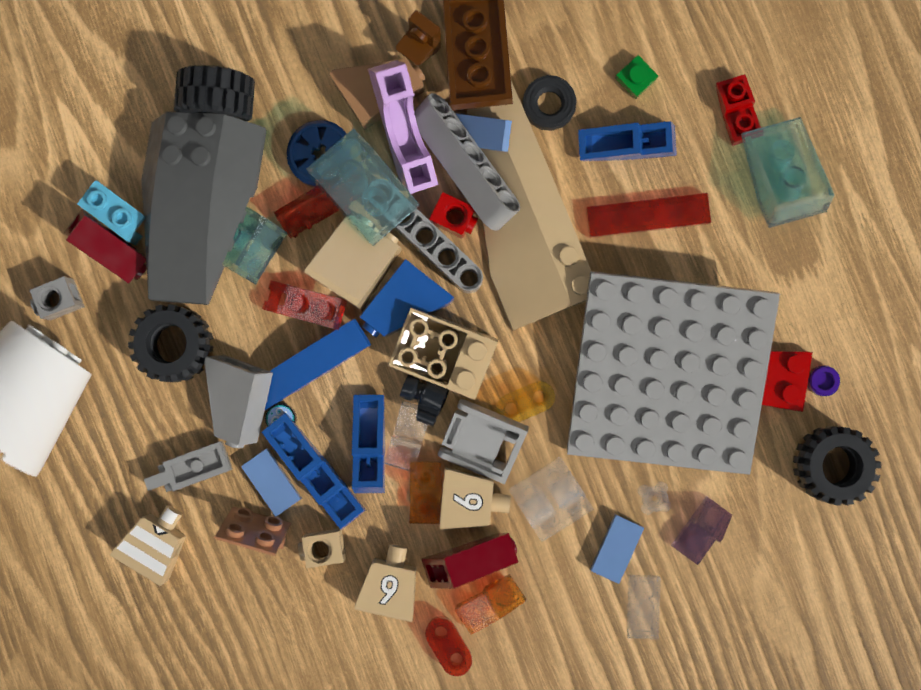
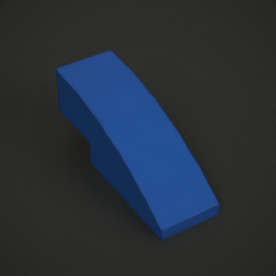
(627, 142)
(368, 444)

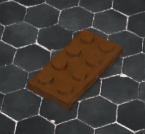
(477, 53)

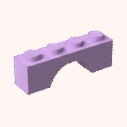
(395, 104)

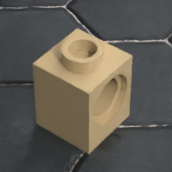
(332, 538)

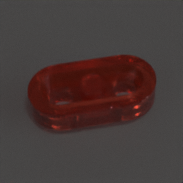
(448, 645)

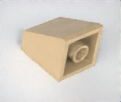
(352, 265)

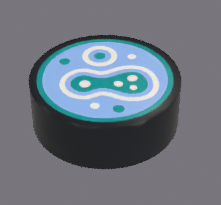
(277, 411)

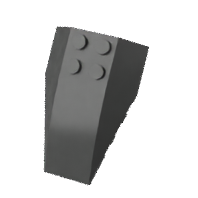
(194, 197)

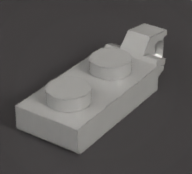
(191, 468)

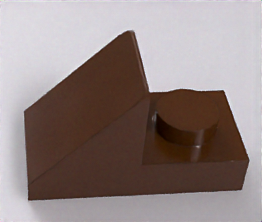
(420, 40)

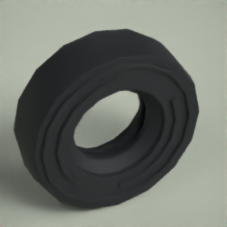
(549, 84)

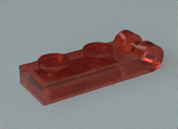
(305, 305)

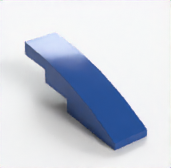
(316, 361)
(313, 471)

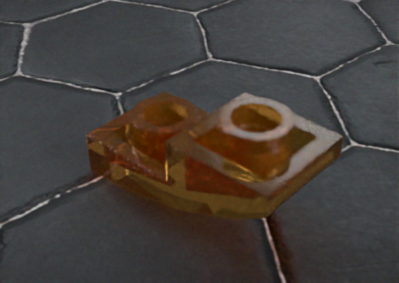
(425, 492)
(491, 604)

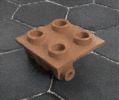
(253, 531)

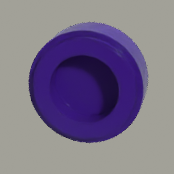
(823, 381)

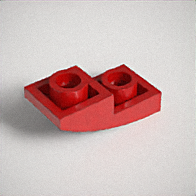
(737, 107)

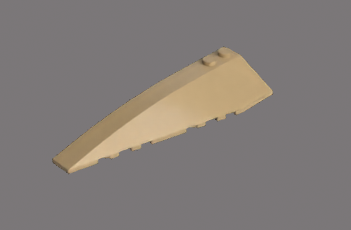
(537, 252)

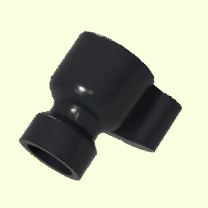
(429, 397)

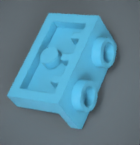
(112, 212)

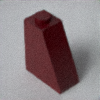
(105, 247)
(470, 561)

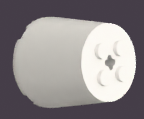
(36, 395)

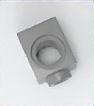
(69, 298)

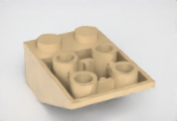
(443, 353)

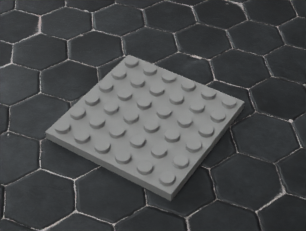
(671, 372)

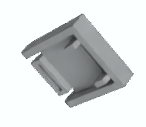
(477, 439)

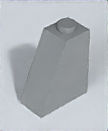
(236, 399)

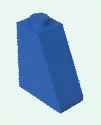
(403, 291)

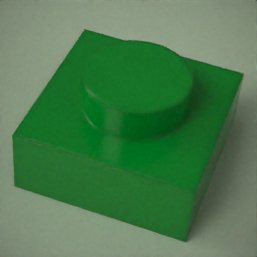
(636, 77)

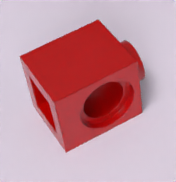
(448, 203)

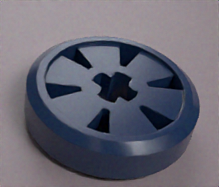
(305, 141)

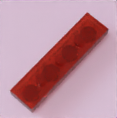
(648, 215)

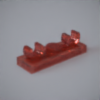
(305, 211)

